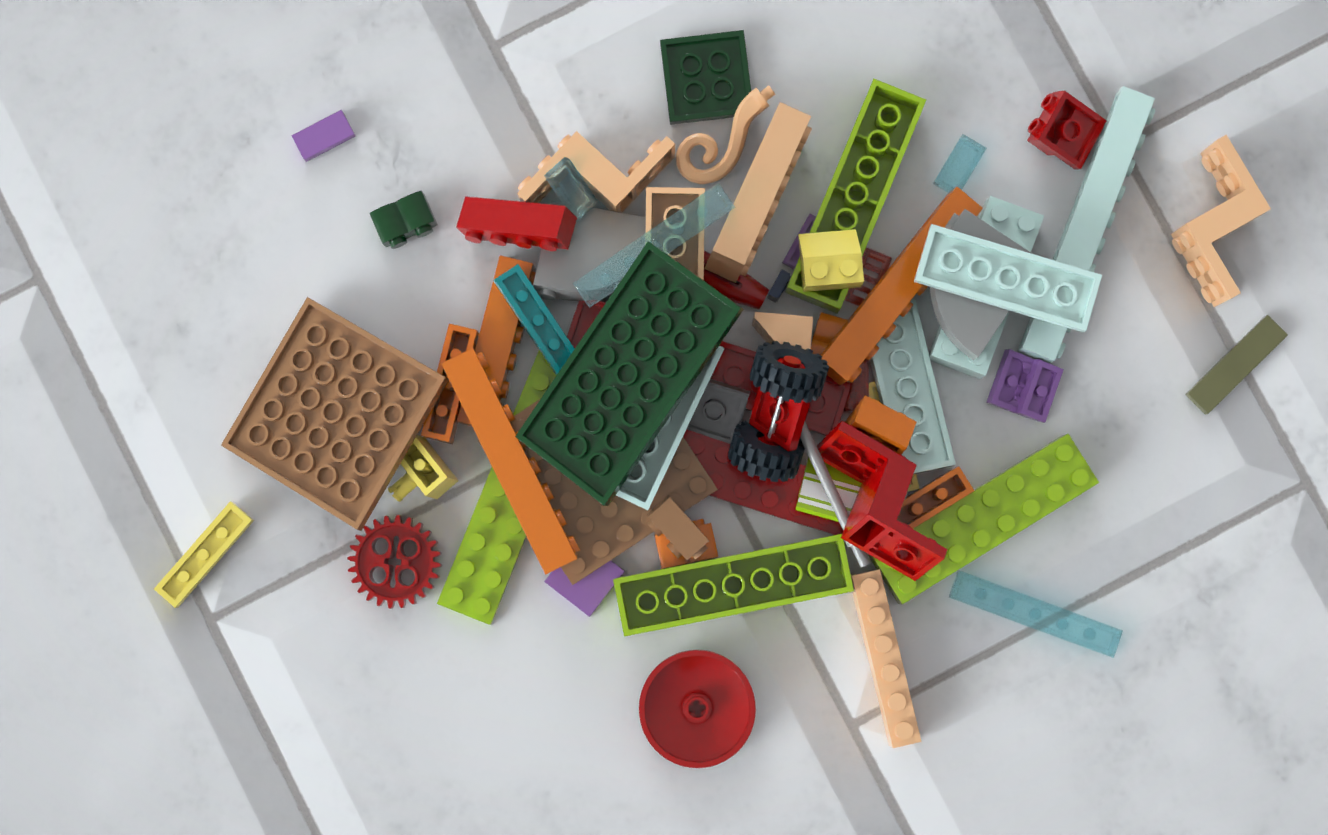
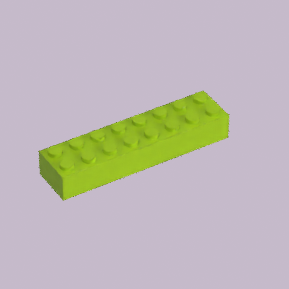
(863, 176)
(997, 512)
(733, 585)

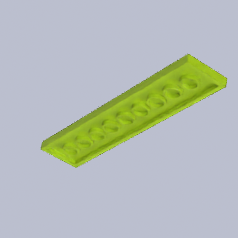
(493, 533)

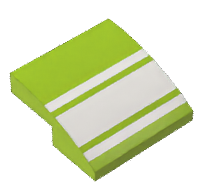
(813, 498)

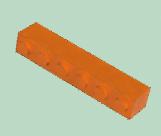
(500, 331)

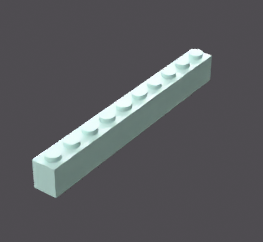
(1094, 207)

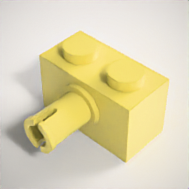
(423, 470)

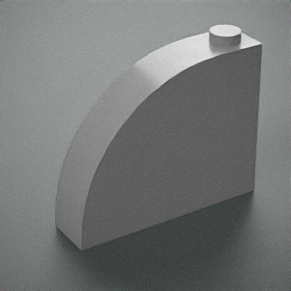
(593, 241)
(965, 320)

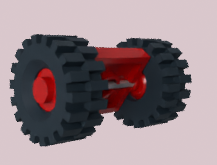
(787, 384)

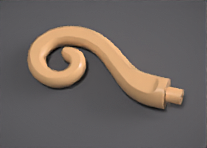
(747, 110)

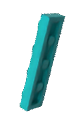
(535, 317)

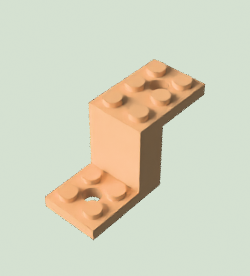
(601, 176)
(1243, 206)

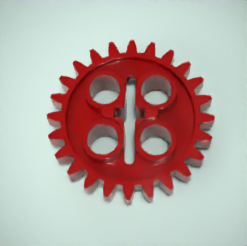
(368, 560)

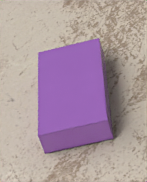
(323, 135)

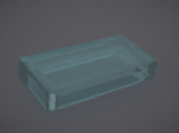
(960, 164)
(571, 188)

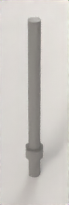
(830, 489)

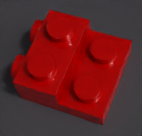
(1066, 129)

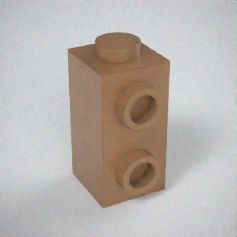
(679, 529)

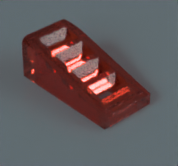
(874, 254)
(858, 389)

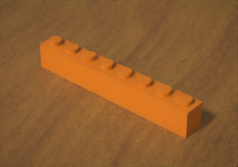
(888, 298)
(510, 461)

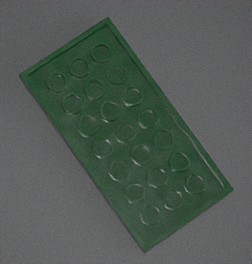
(628, 373)

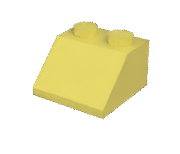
(830, 260)

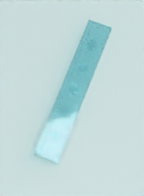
(666, 236)
(1035, 614)

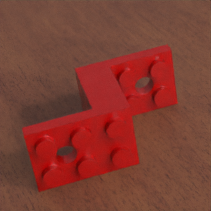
(875, 512)

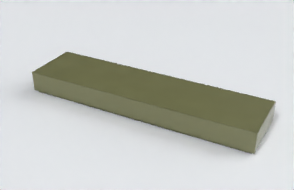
(1236, 364)

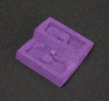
(1025, 386)

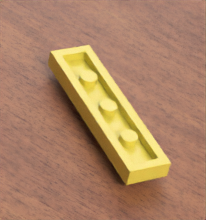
(203, 554)

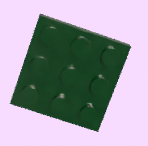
(705, 76)

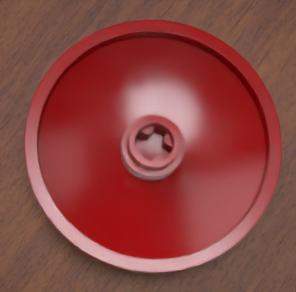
(697, 708)

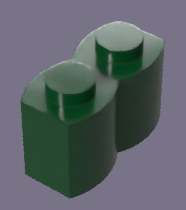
(404, 219)

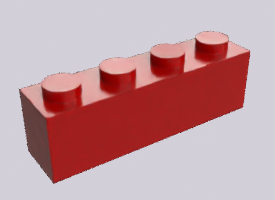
(516, 223)

